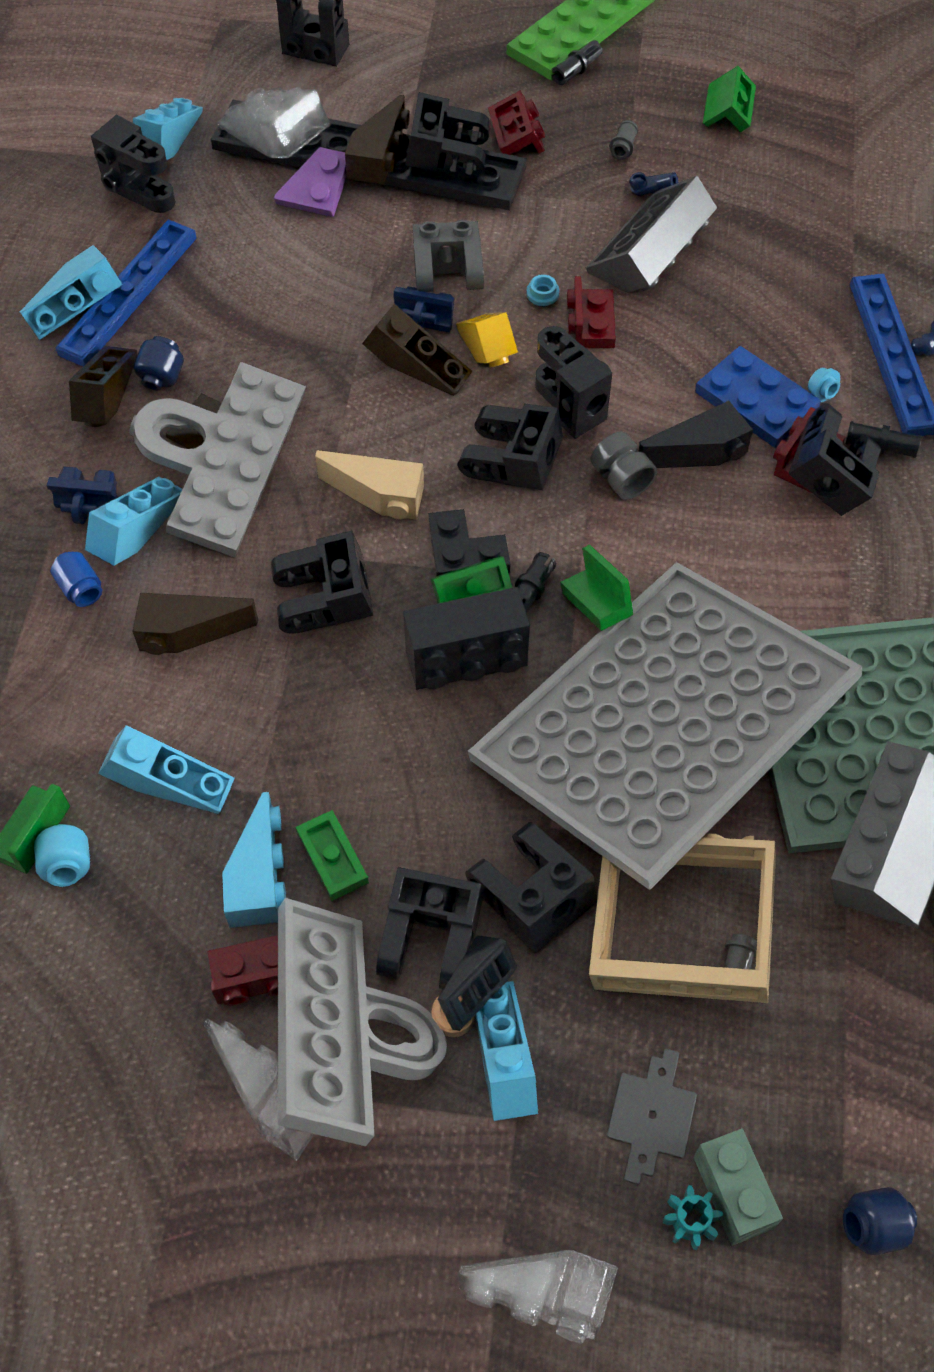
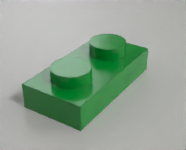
(472, 580)
(332, 855)

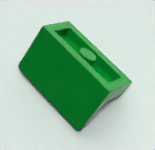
(731, 97)
(599, 591)
(33, 815)

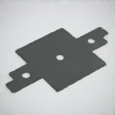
(673, 1119)

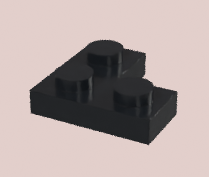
(455, 549)

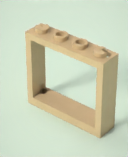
(690, 980)

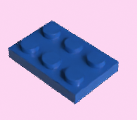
(758, 393)

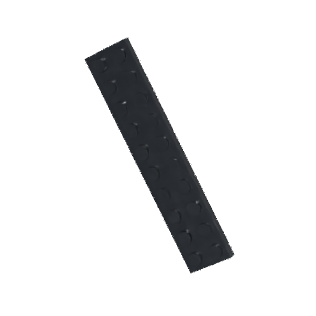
(493, 188)

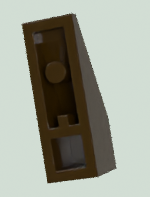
(101, 385)
(185, 621)

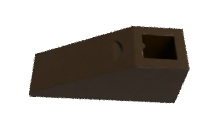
(374, 143)
(414, 352)

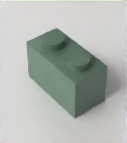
(737, 1186)

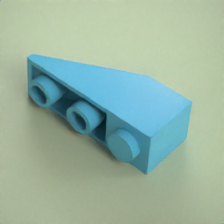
(169, 124)
(70, 291)
(130, 520)
(164, 772)
(250, 875)
(506, 1056)

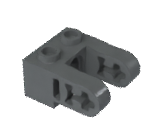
(461, 256)

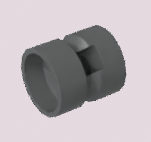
(624, 467)

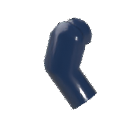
(645, 185)
(924, 344)

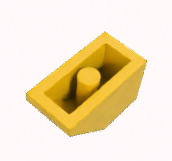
(489, 338)

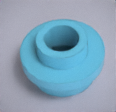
(542, 290)
(824, 383)

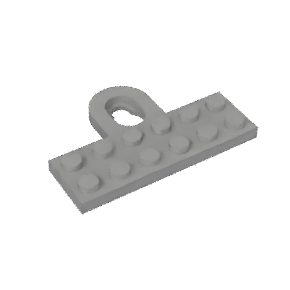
(232, 462)
(325, 1028)

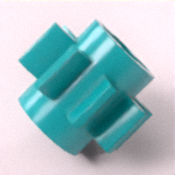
(699, 1228)

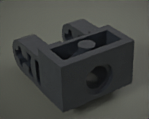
(313, 36)
(438, 138)
(130, 165)
(580, 380)
(531, 449)
(831, 471)
(345, 590)
(547, 899)
(434, 903)

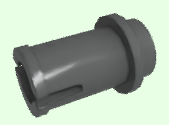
(622, 144)
(740, 951)

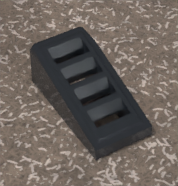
(477, 978)

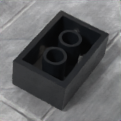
(467, 638)

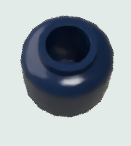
(158, 363)
(880, 1221)

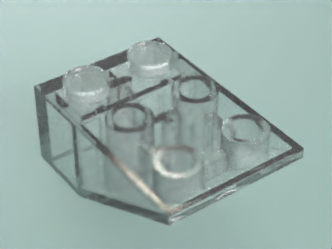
(276, 120)
(256, 1081)
(551, 1287)

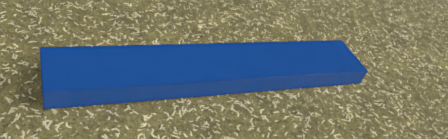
(138, 281)
(894, 354)

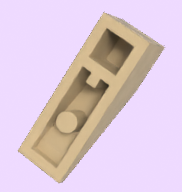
(378, 483)

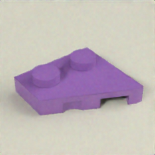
(316, 183)

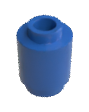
(76, 578)

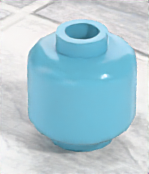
(62, 855)

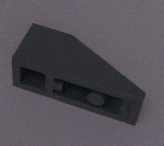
(701, 440)

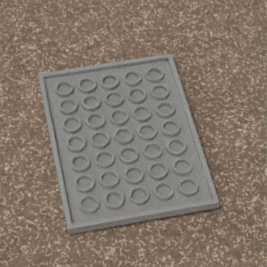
(664, 721)

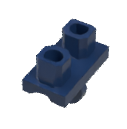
(426, 308)
(80, 495)

